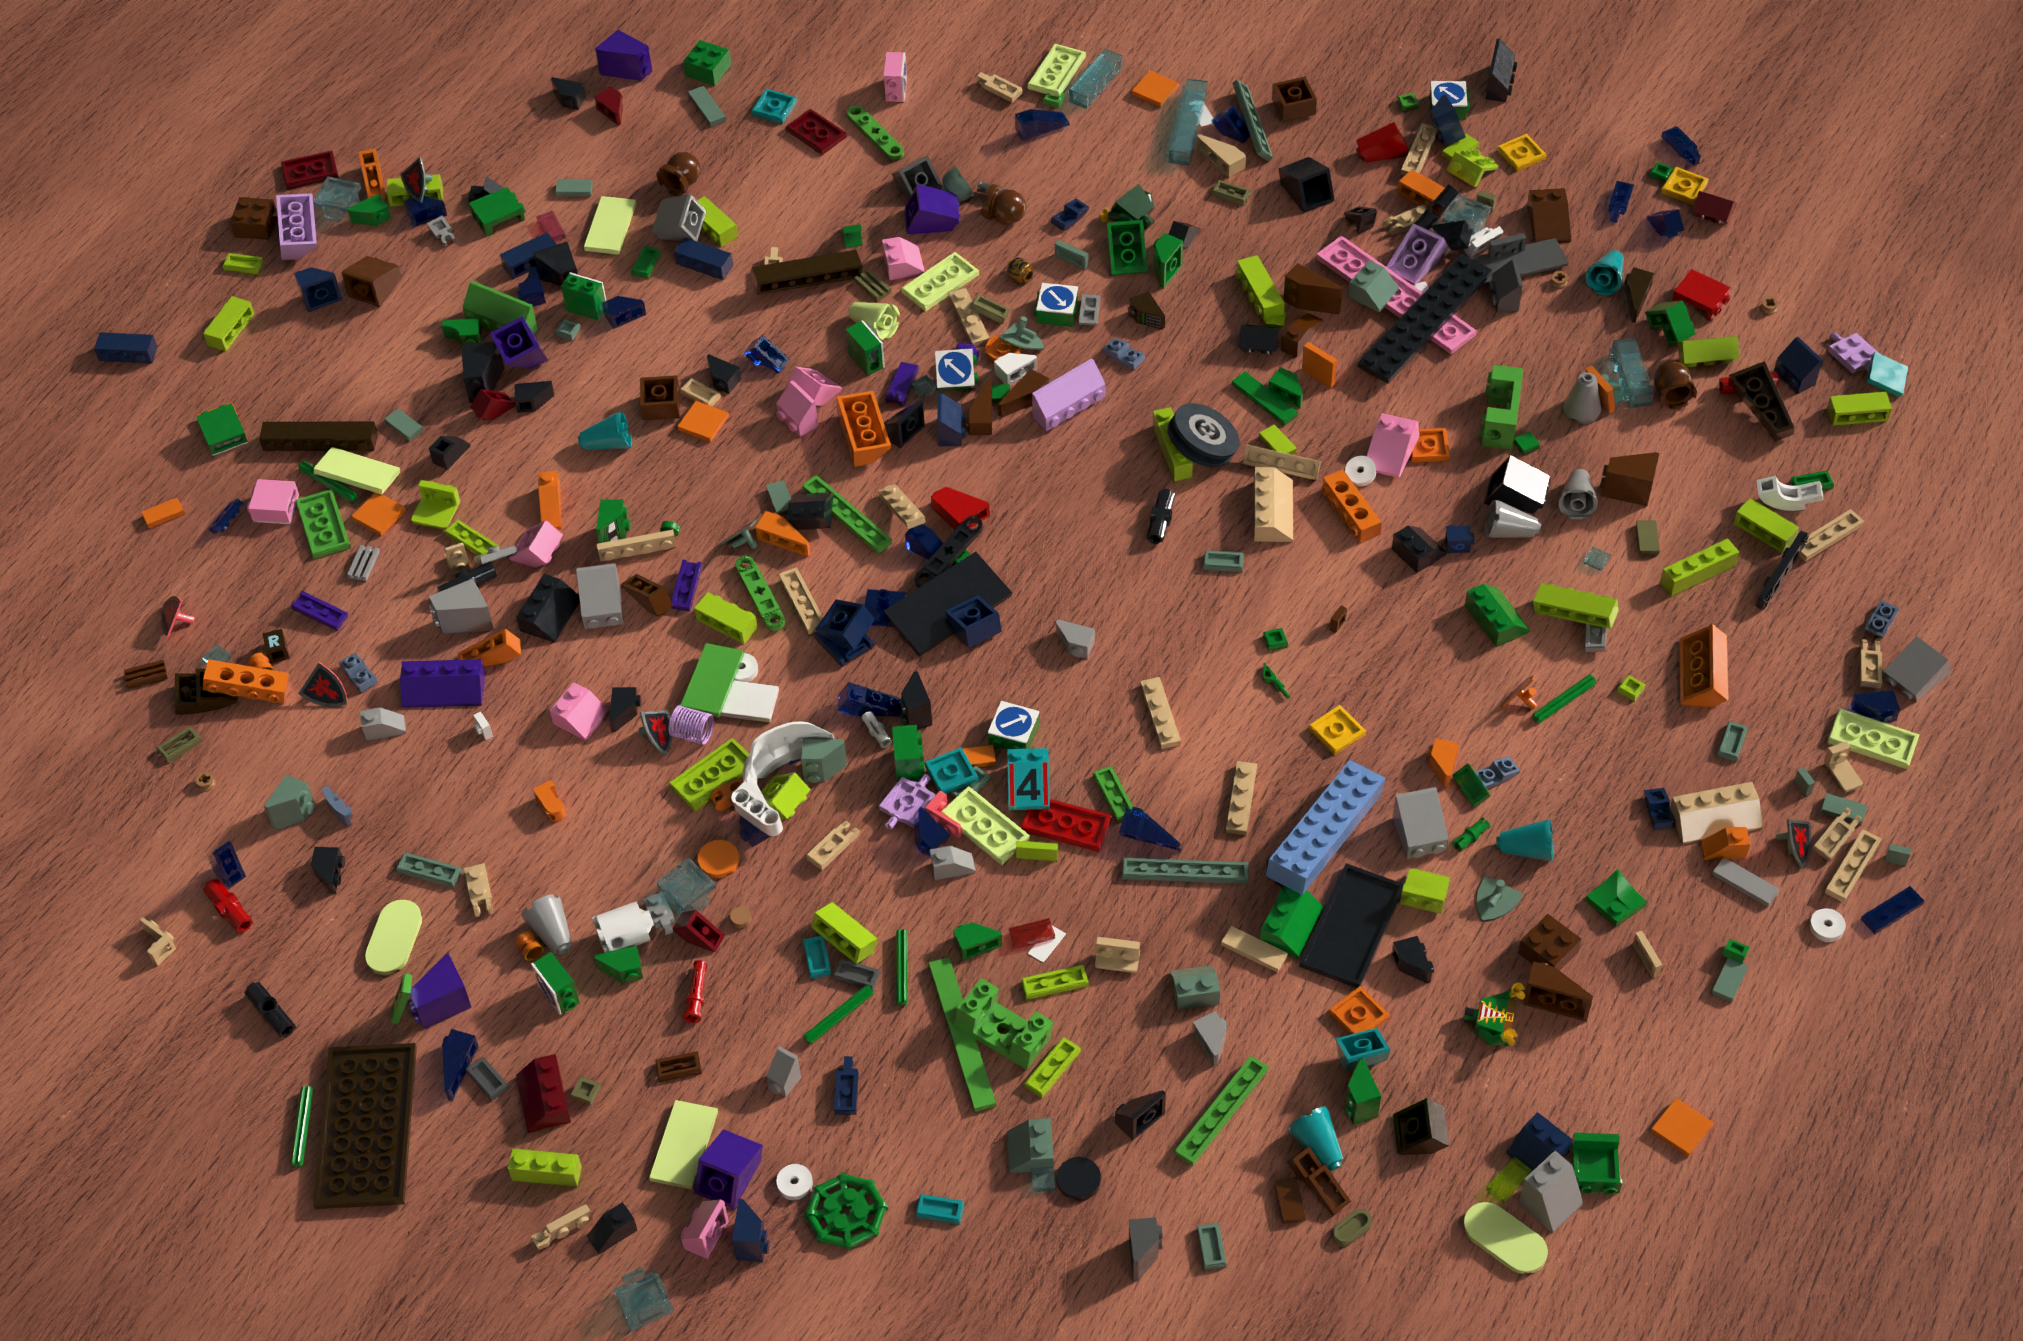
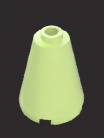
(878, 316)

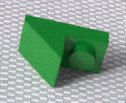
(852, 235)

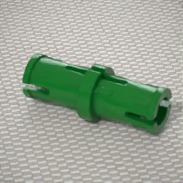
(1471, 834)

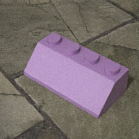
(296, 225)
(1068, 395)

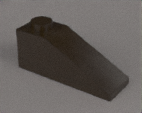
(1637, 290)

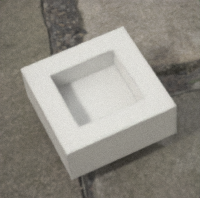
(482, 726)

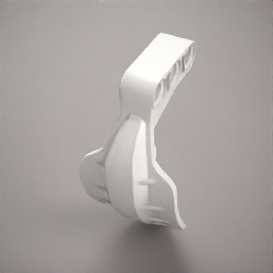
(766, 754)

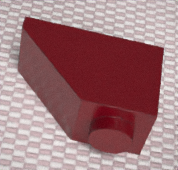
(610, 104)
(491, 404)
(698, 930)

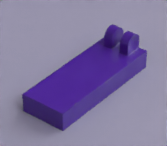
(901, 383)
(686, 585)
(319, 611)

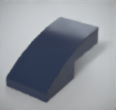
(1072, 213)
(1659, 808)

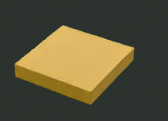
(1521, 152)
(1684, 185)
(1337, 729)

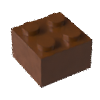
(1294, 99)
(254, 218)
(659, 397)
(1550, 943)

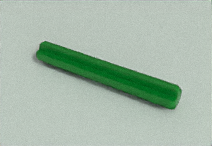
(335, 485)
(1564, 698)
(901, 967)
(838, 1015)
(301, 1126)

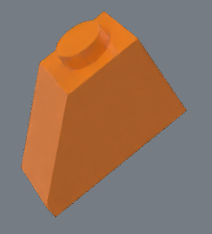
(1443, 759)
(1726, 843)

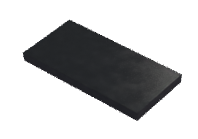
(922, 615)
(1352, 926)

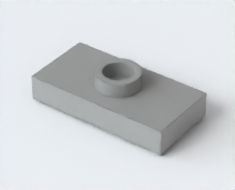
(494, 553)

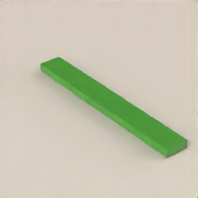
(964, 1044)

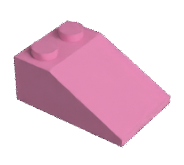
(1393, 444)

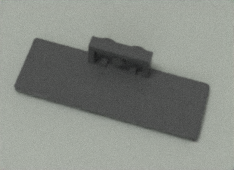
(1530, 257)

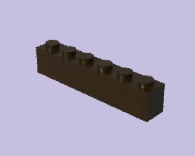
(806, 272)
(318, 436)

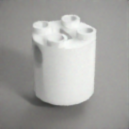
(623, 927)

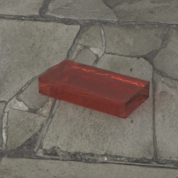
(1032, 933)

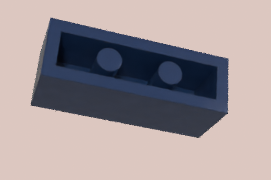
(520, 258)
(703, 258)
(125, 347)

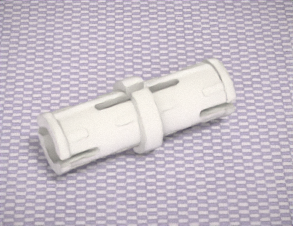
(876, 729)

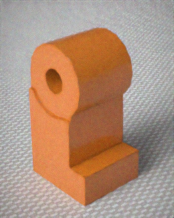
(722, 795)
(552, 806)

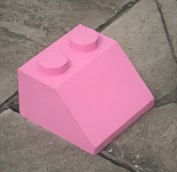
(901, 258)
(815, 384)
(797, 410)
(537, 545)
(578, 711)
(705, 1228)

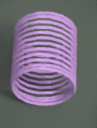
(689, 726)

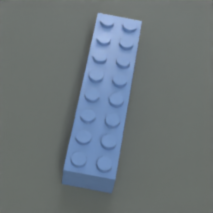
(1325, 827)

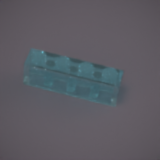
(1095, 78)
(1631, 373)

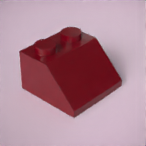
(1714, 207)

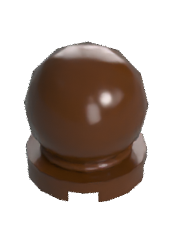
(679, 173)
(1005, 205)
(1674, 385)

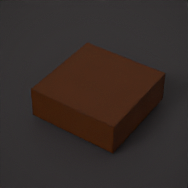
(1338, 619)

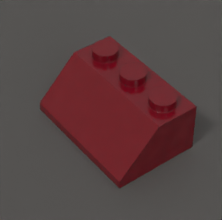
(543, 1094)

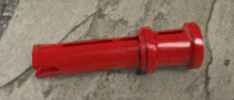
(694, 1000)

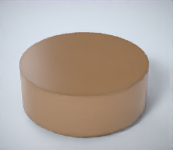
(741, 917)

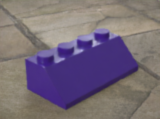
(442, 683)

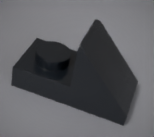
(480, 191)
(1363, 217)

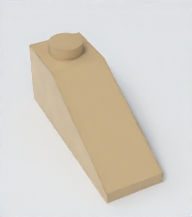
(1222, 155)

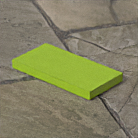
(709, 773)

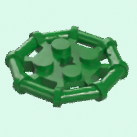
(845, 1199)

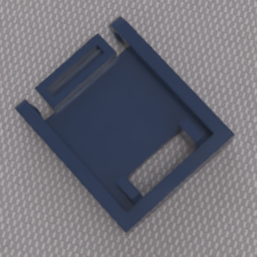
(840, 653)

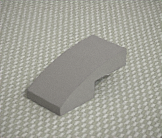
(1089, 309)

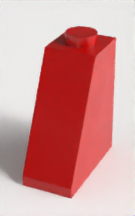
(1382, 144)
(957, 506)

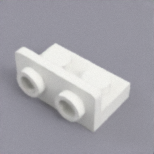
(1481, 240)

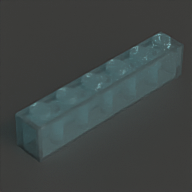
(1187, 122)

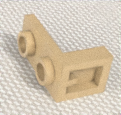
(456, 558)
(1840, 768)
(163, 947)

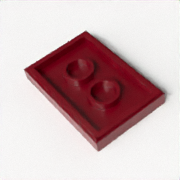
(816, 131)
(309, 169)

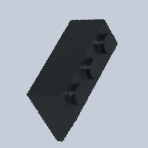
(1501, 73)
(548, 608)

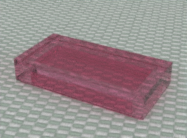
(550, 224)

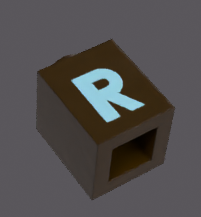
(276, 645)

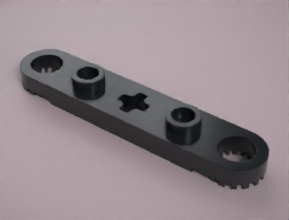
(957, 542)
(1789, 557)

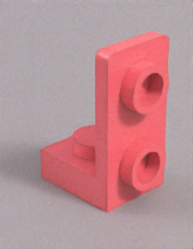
(934, 809)

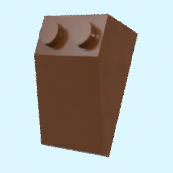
(1549, 215)
(1311, 291)
(1556, 993)

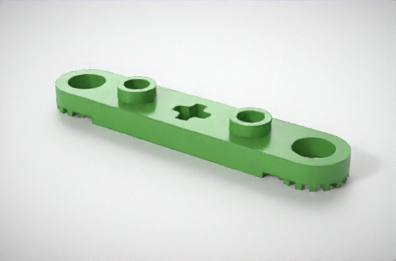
(869, 127)
(765, 603)

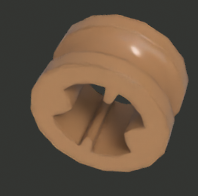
(1559, 275)
(1773, 302)
(205, 786)

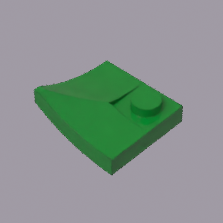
(1616, 899)

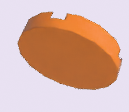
(997, 348)
(718, 858)

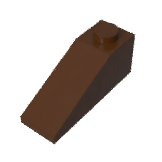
(1299, 334)
(1021, 394)
(980, 412)
(648, 594)

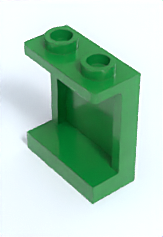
(496, 209)
(1596, 1162)

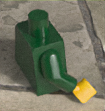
(1131, 206)

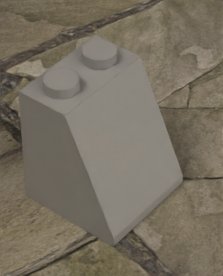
(679, 218)
(600, 596)
(460, 609)
(1917, 669)
(1420, 823)
(1551, 1192)

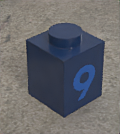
(1458, 539)

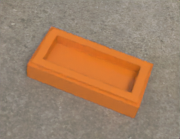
(163, 513)
(981, 756)

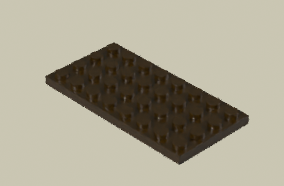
(365, 1126)

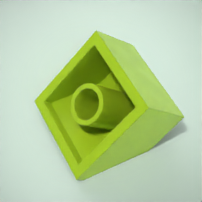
(785, 794)

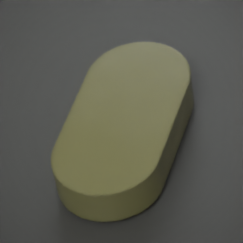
(1352, 1227)

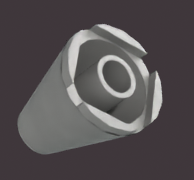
(1583, 400)
(1578, 496)
(1509, 522)
(549, 923)

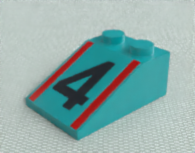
(1028, 779)

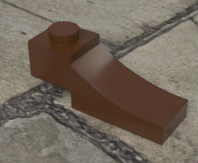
(1319, 1180)

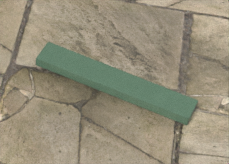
(1252, 120)
(1185, 870)

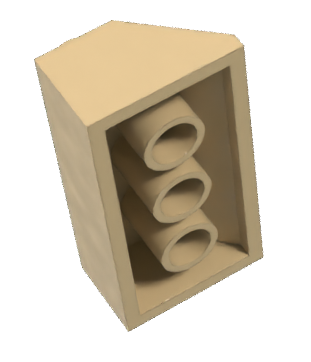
(1273, 506)
(1712, 810)

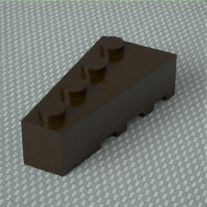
(1762, 397)

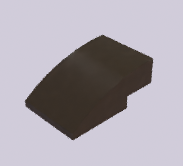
(191, 697)

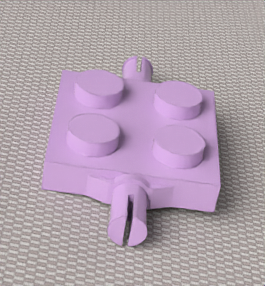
(1851, 352)
(905, 801)

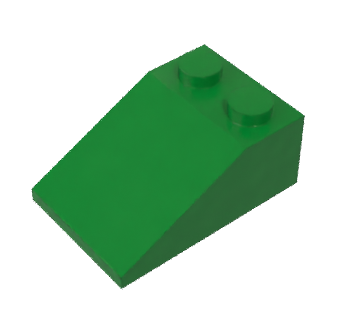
(1127, 247)

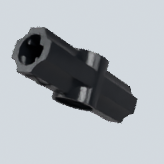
(1443, 200)
(1161, 516)
(480, 575)
(263, 1002)

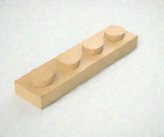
(1420, 149)
(969, 318)
(1282, 461)
(901, 506)
(1831, 533)
(636, 545)
(801, 599)
(1160, 713)
(1241, 798)
(1853, 866)

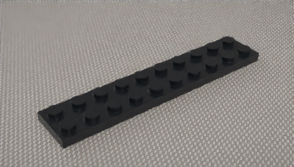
(1424, 318)

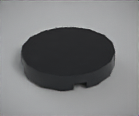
(1078, 1178)

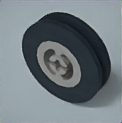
(1203, 435)

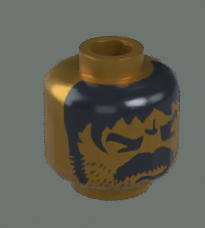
(1020, 270)

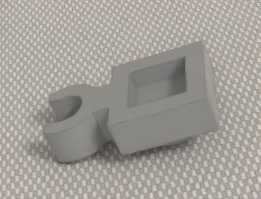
(441, 229)

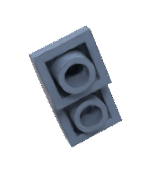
(1122, 353)
(1881, 619)
(357, 672)
(1498, 773)
(338, 808)

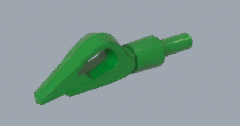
(1272, 679)

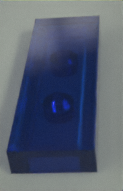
(1892, 910)

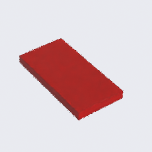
(1068, 824)

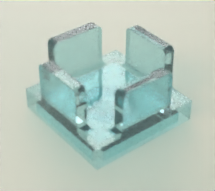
(337, 196)
(1469, 210)
(686, 887)
(642, 1298)

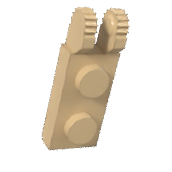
(1404, 221)
(1870, 665)
(1835, 836)
(832, 845)
(479, 888)

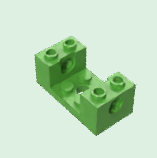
(1505, 391)
(982, 1016)

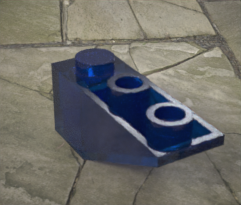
(1037, 122)
(858, 700)

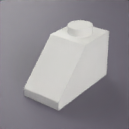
(1014, 366)

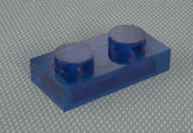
(230, 511)

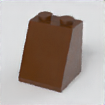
(371, 280)
(1630, 478)

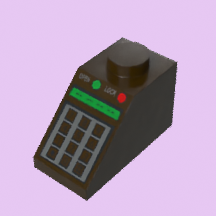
(1146, 311)

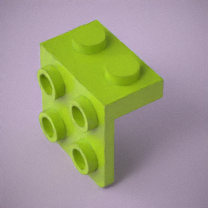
(1470, 166)
(436, 505)
(1425, 890)

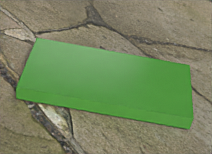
(322, 524)
(712, 679)

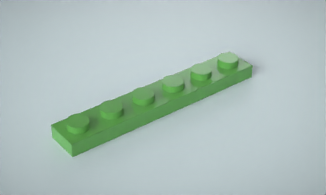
(850, 516)
(1221, 1111)

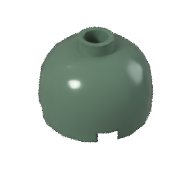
(955, 183)

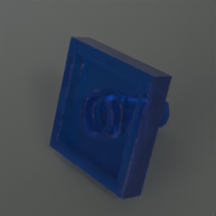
(880, 600)

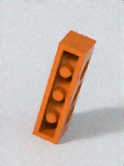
(1351, 506)
(240, 674)

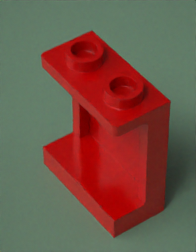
(1702, 293)

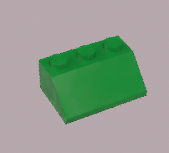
(1495, 614)
(1291, 921)

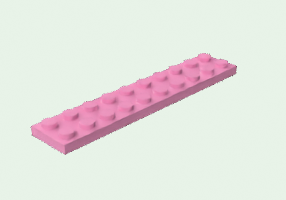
(1348, 260)

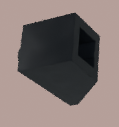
(532, 395)
(447, 450)
(327, 866)
(1412, 959)

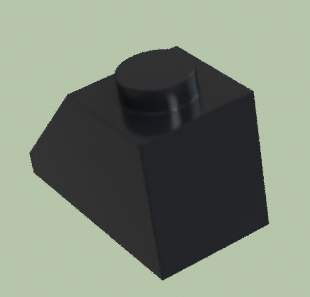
(569, 93)
(1183, 232)
(1455, 234)
(723, 374)
(623, 706)
(612, 1228)

